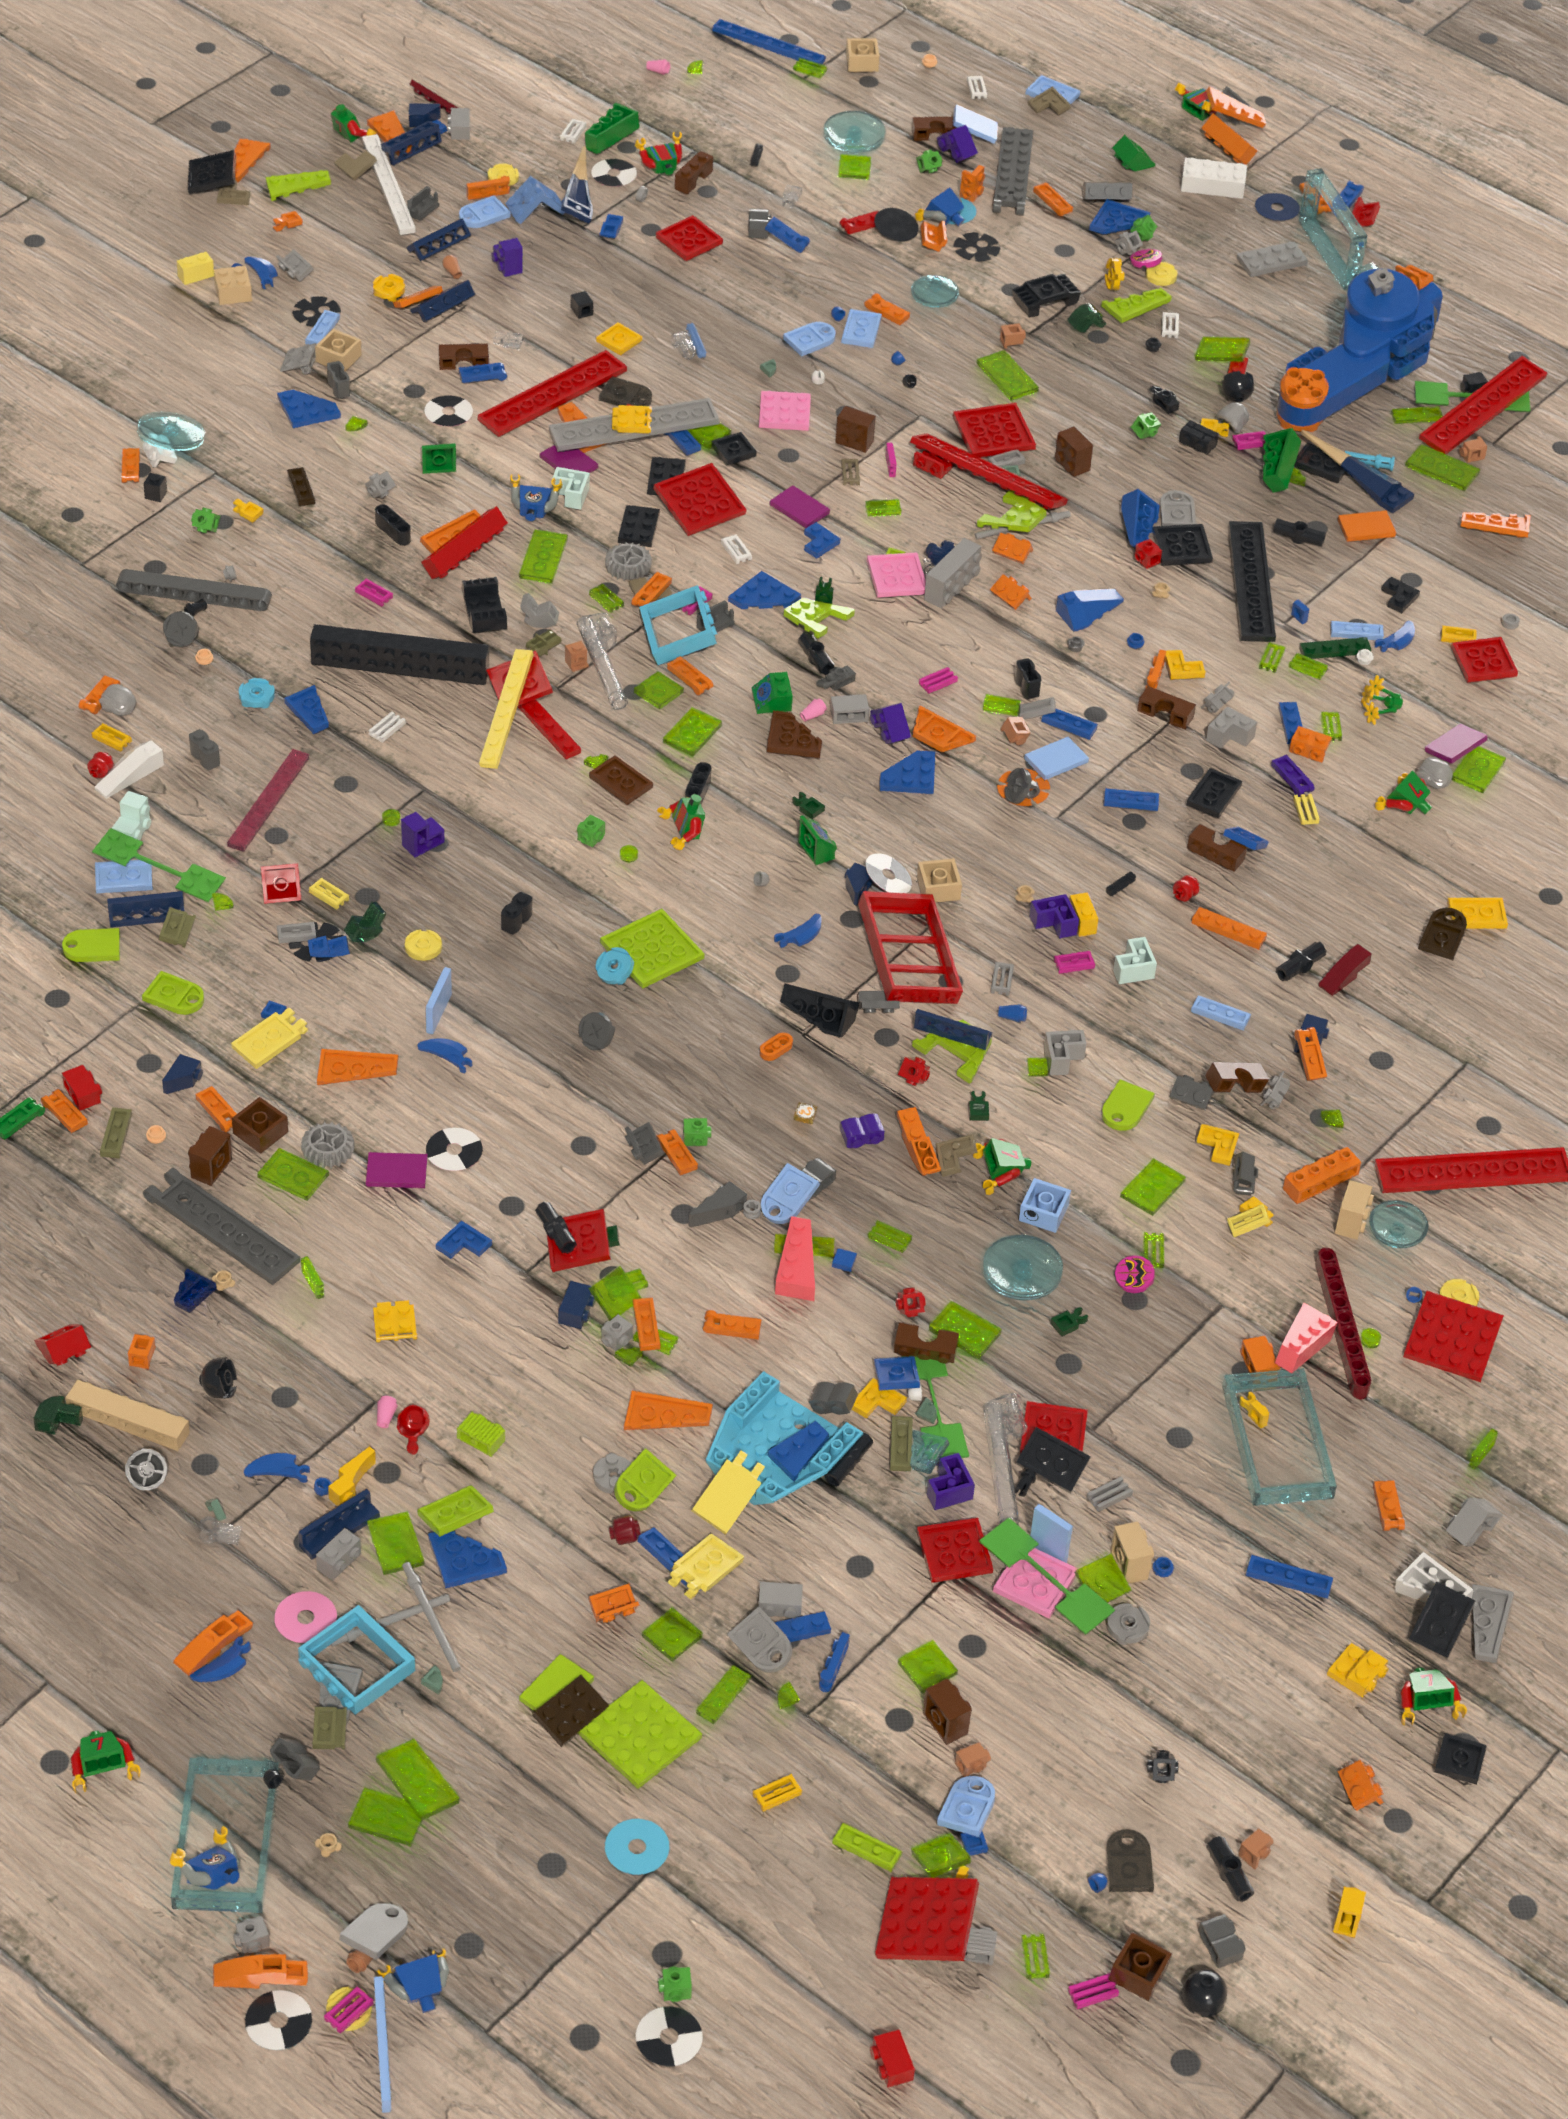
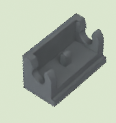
(422, 204)
(720, 615)

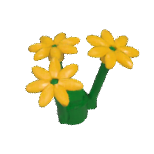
(1393, 701)

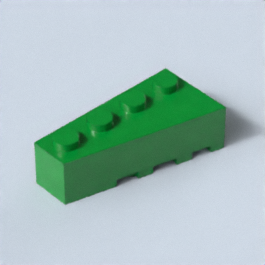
(611, 128)
(1280, 457)

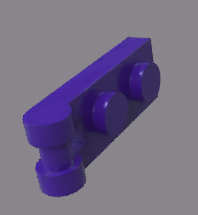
(1292, 775)

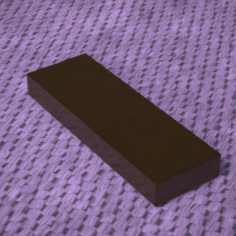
(301, 486)

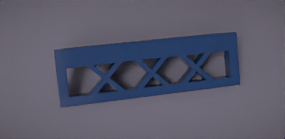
(412, 136)
(439, 236)
(444, 300)
(143, 905)
(952, 1029)
(353, 1519)

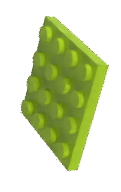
(655, 946)
(640, 1734)

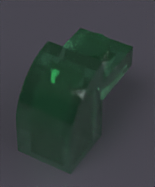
(1085, 316)
(367, 926)
(54, 1411)

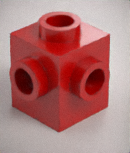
(1148, 553)
(914, 1070)
(917, 1302)

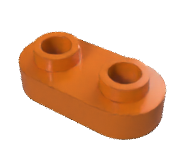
(773, 1047)

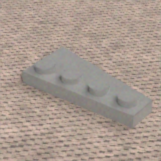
(1490, 1620)
(348, 1677)

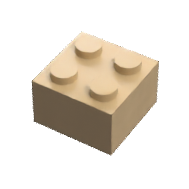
(862, 55)
(232, 285)
(338, 347)
(940, 879)
(1354, 1210)
(1132, 1551)

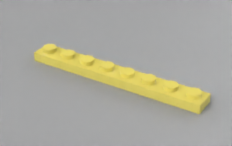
(506, 709)

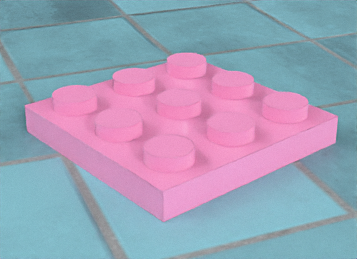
(784, 410)
(896, 574)
(1030, 1588)

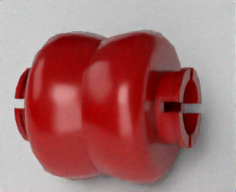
(100, 764)
(1186, 888)

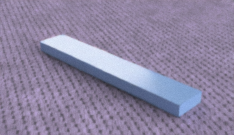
(382, 2044)

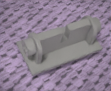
(1222, 693)
(1272, 1095)

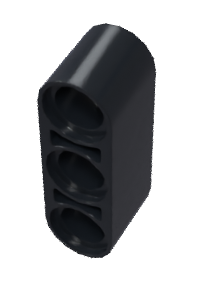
(393, 525)
(699, 780)

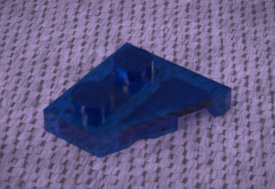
(193, 1291)

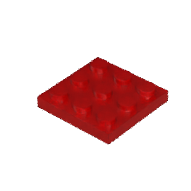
(689, 238)
(1484, 659)
(536, 683)
(592, 1241)
(1060, 1421)
(954, 1550)

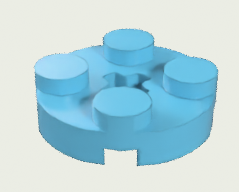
(250, 699)
(621, 972)

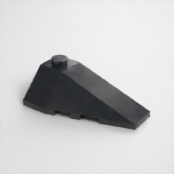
(827, 1012)

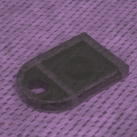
(624, 392)
(1129, 1865)

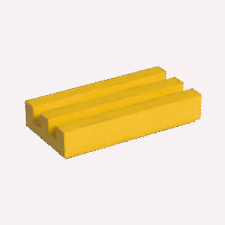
(1457, 634)
(110, 737)
(779, 1795)

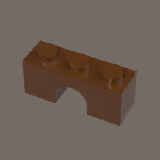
(924, 126)
(699, 166)
(453, 353)
(1154, 701)
(1227, 855)
(1224, 1075)
(941, 1349)

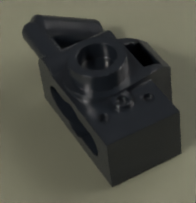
(1165, 399)

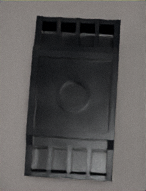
(1045, 290)
(484, 605)

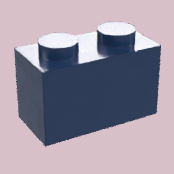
(576, 1305)

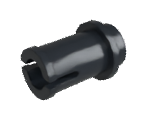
(195, 607)
(1027, 1478)

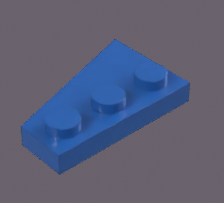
(308, 709)
(796, 1451)

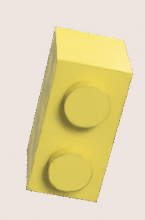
(195, 268)

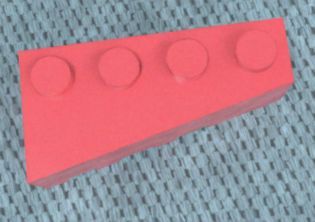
(796, 1267)
(1305, 1338)

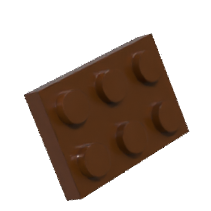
(621, 780)

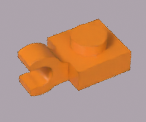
(288, 219)

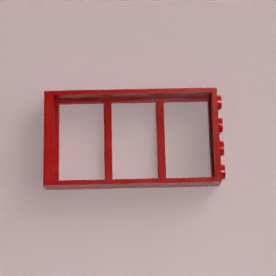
(910, 904)

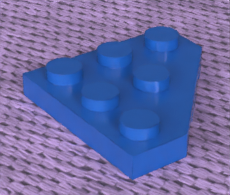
(1115, 217)
(306, 409)
(763, 592)
(911, 774)
(464, 1559)

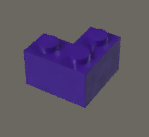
(959, 143)
(508, 257)
(892, 722)
(420, 834)
(1055, 912)
(952, 1485)

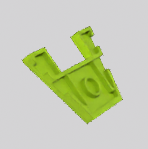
(1020, 517)
(811, 612)
(971, 1055)

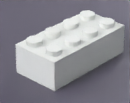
(1214, 178)

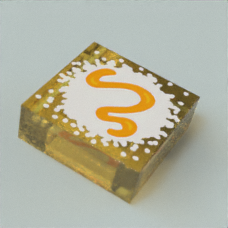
(805, 1113)

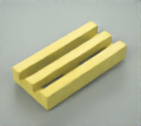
(1304, 800)
(326, 894)
(1248, 1223)

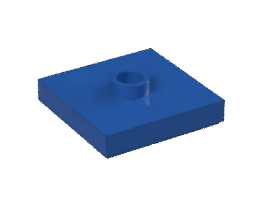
(1246, 838)
(896, 1373)

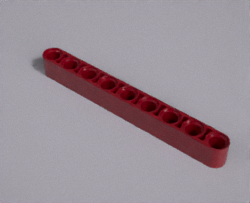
(1346, 1329)

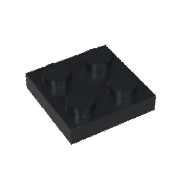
(734, 448)
(1460, 1758)

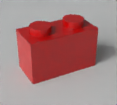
(81, 1087)
(893, 2058)

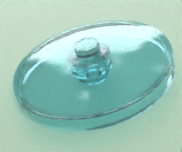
(854, 131)
(170, 430)
(1022, 1267)

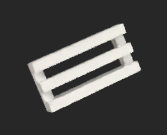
(971, 89)
(576, 131)
(1169, 332)
(733, 549)
(384, 725)

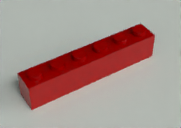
(464, 543)

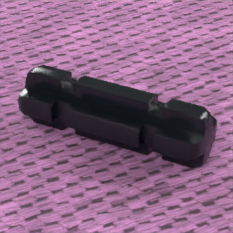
(756, 155)
(1120, 884)

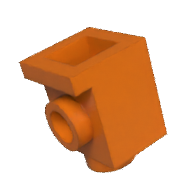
(141, 1351)

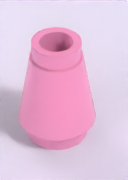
(659, 66)
(813, 710)
(385, 1410)

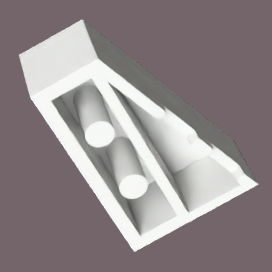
(1421, 1577)

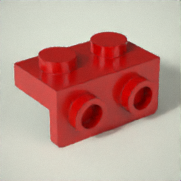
(1365, 213)
(931, 464)

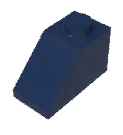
(421, 113)
(857, 881)
(1319, 1024)
(182, 1074)

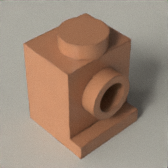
(1012, 335)
(1473, 450)
(576, 656)
(1016, 730)
(972, 1759)
(1255, 1848)

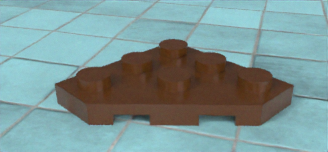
(792, 737)

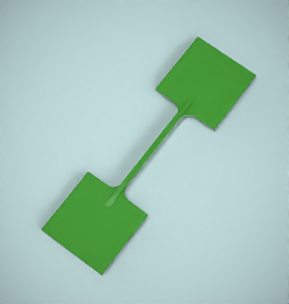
(1438, 394)
(195, 881)
(927, 1371)
(1080, 1607)

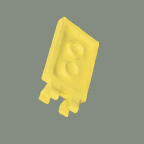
(269, 1038)
(728, 1493)
(705, 1565)

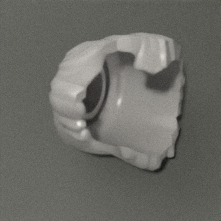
(1235, 414)
(117, 700)
(1435, 772)

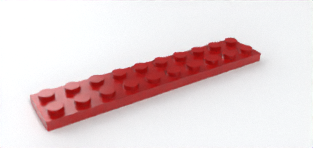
(551, 393)
(1483, 405)
(990, 471)
(1472, 1170)

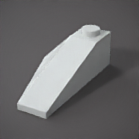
(131, 768)

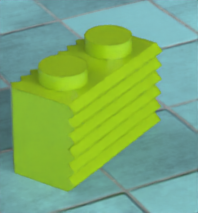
(481, 1433)

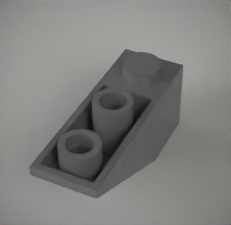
(722, 1205)

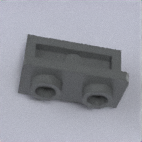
(876, 1000)
(1192, 1092)
(644, 1142)

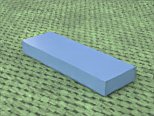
(322, 327)
(1356, 630)
(1220, 1012)

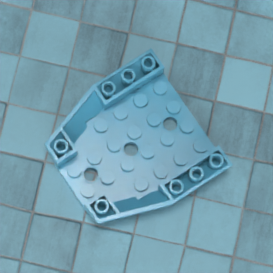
(763, 1420)

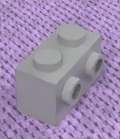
(338, 1554)

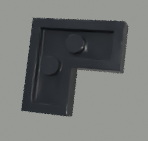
(1402, 594)

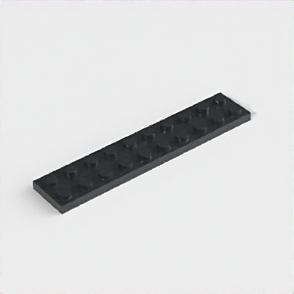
(1251, 581)

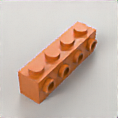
(1229, 139)
(1321, 1175)

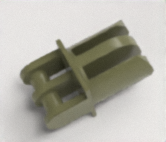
(544, 642)

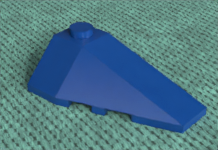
(1139, 515)
(1084, 606)

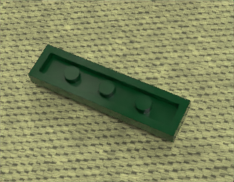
(1334, 648)

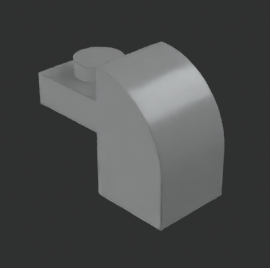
(539, 615)

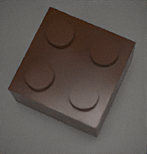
(855, 429)
(1074, 451)
(260, 1125)
(210, 1155)
(947, 1711)
(1140, 1966)

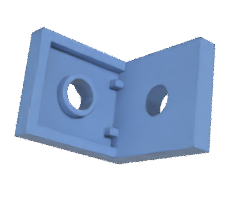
(532, 194)

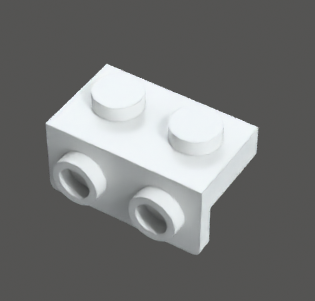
(158, 454)

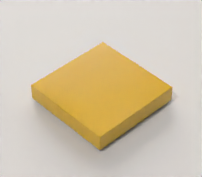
(619, 338)

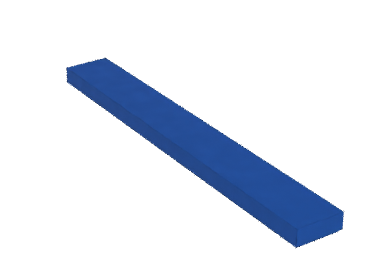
(766, 42)

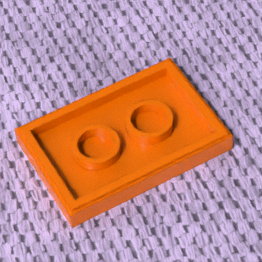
(1366, 526)

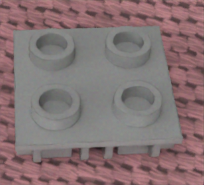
(300, 357)

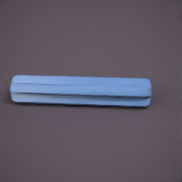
(696, 340)

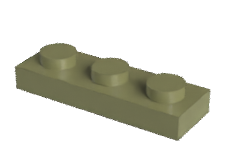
(115, 1132)
(901, 1443)

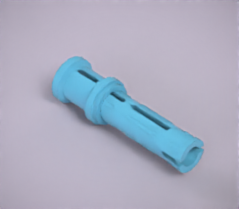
(1379, 459)

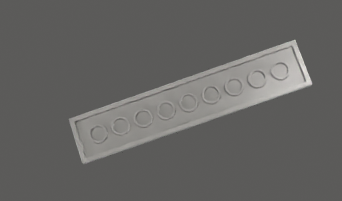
(664, 420)

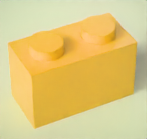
(1086, 914)
(1349, 1911)

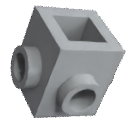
(1128, 242)
(1381, 281)
(379, 484)
(616, 1333)
(251, 1935)

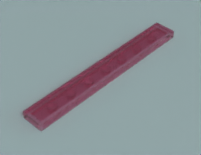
(268, 800)

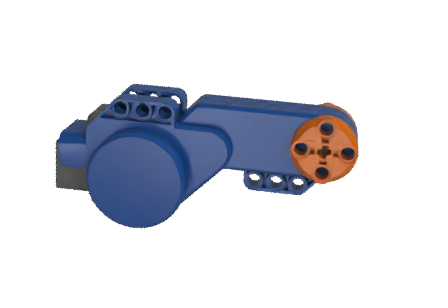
(1376, 340)

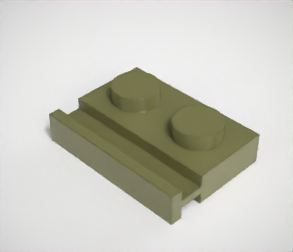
(177, 927)
(329, 1728)

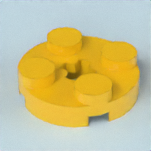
(1114, 274)
(389, 287)

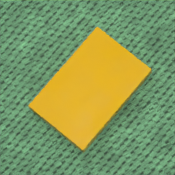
(1481, 912)

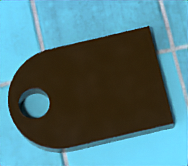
(1443, 935)

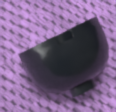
(1238, 386)
(218, 1378)
(1204, 1993)

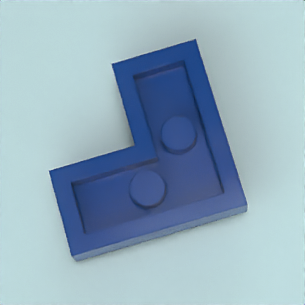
(821, 538)
(463, 1237)

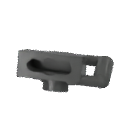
(837, 678)
(1244, 1173)

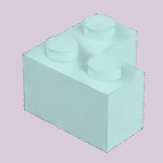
(575, 486)
(134, 815)
(1136, 963)

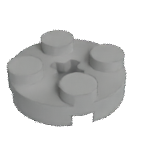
(604, 1467)
(1128, 1634)

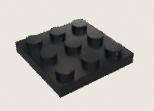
(211, 172)
(1183, 544)

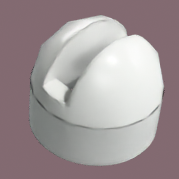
(815, 375)
(915, 1393)

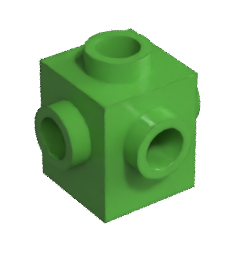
(929, 161)
(1145, 227)
(1146, 425)
(205, 520)
(591, 830)
(696, 1132)
(675, 1984)

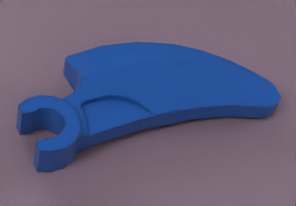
(264, 270)
(1399, 639)
(801, 934)
(448, 1050)
(278, 1465)
(225, 1665)

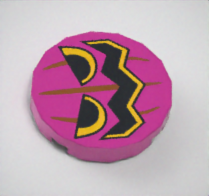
(1146, 257)
(1134, 1274)

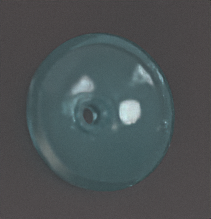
(935, 290)
(1398, 1224)

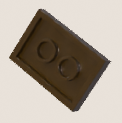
(570, 1710)

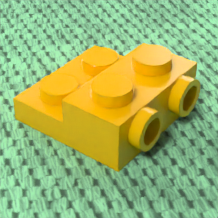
(1358, 1669)

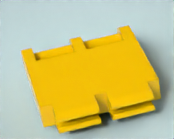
(631, 419)
(394, 1321)

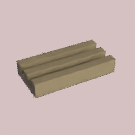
(851, 480)

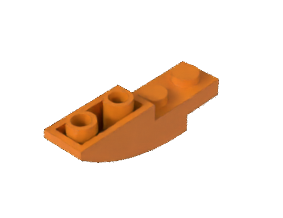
(917, 1142)
(211, 1640)
(258, 1969)

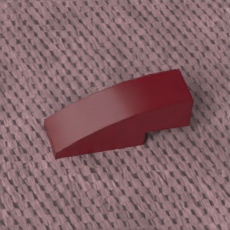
(1345, 970)

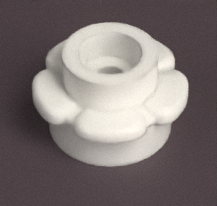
(1364, 657)

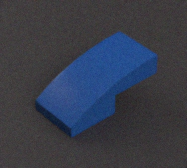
(611, 226)
(328, 948)

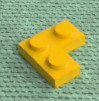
(1183, 670)
(1223, 1141)
(872, 1397)

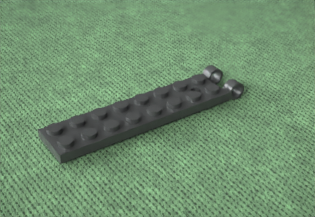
(1013, 169)
(223, 1227)

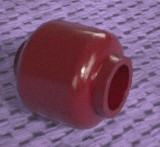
(625, 1530)

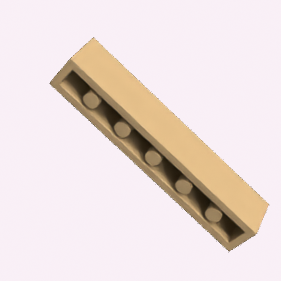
(129, 1415)

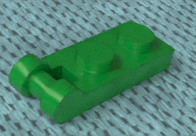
(19, 1117)

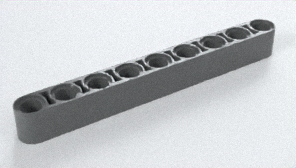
(193, 590)

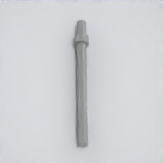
(1052, 517)
(415, 1583)
(354, 1633)

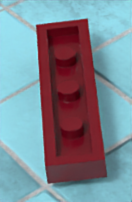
(430, 95)

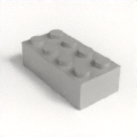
(953, 573)

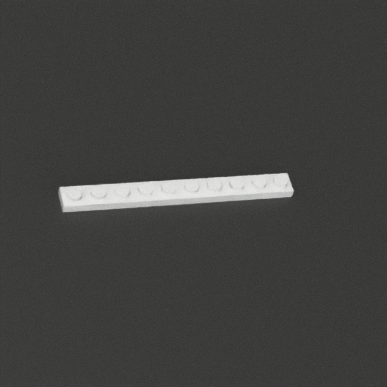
(389, 186)

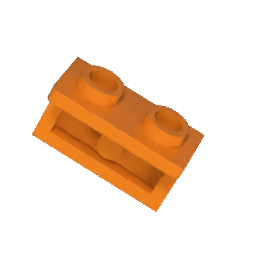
(972, 183)
(933, 236)
(1418, 276)
(1012, 548)
(1010, 592)
(1310, 744)
(613, 1603)
(1360, 1785)

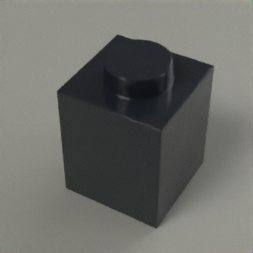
(581, 304)
(1473, 382)
(155, 487)

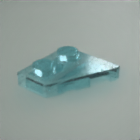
(927, 1451)

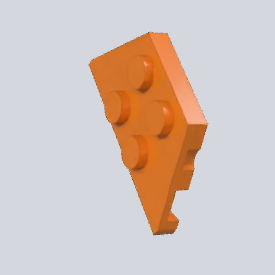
(940, 732)

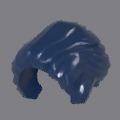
(937, 553)

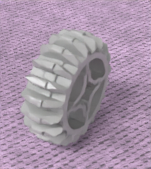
(628, 561)
(327, 1144)

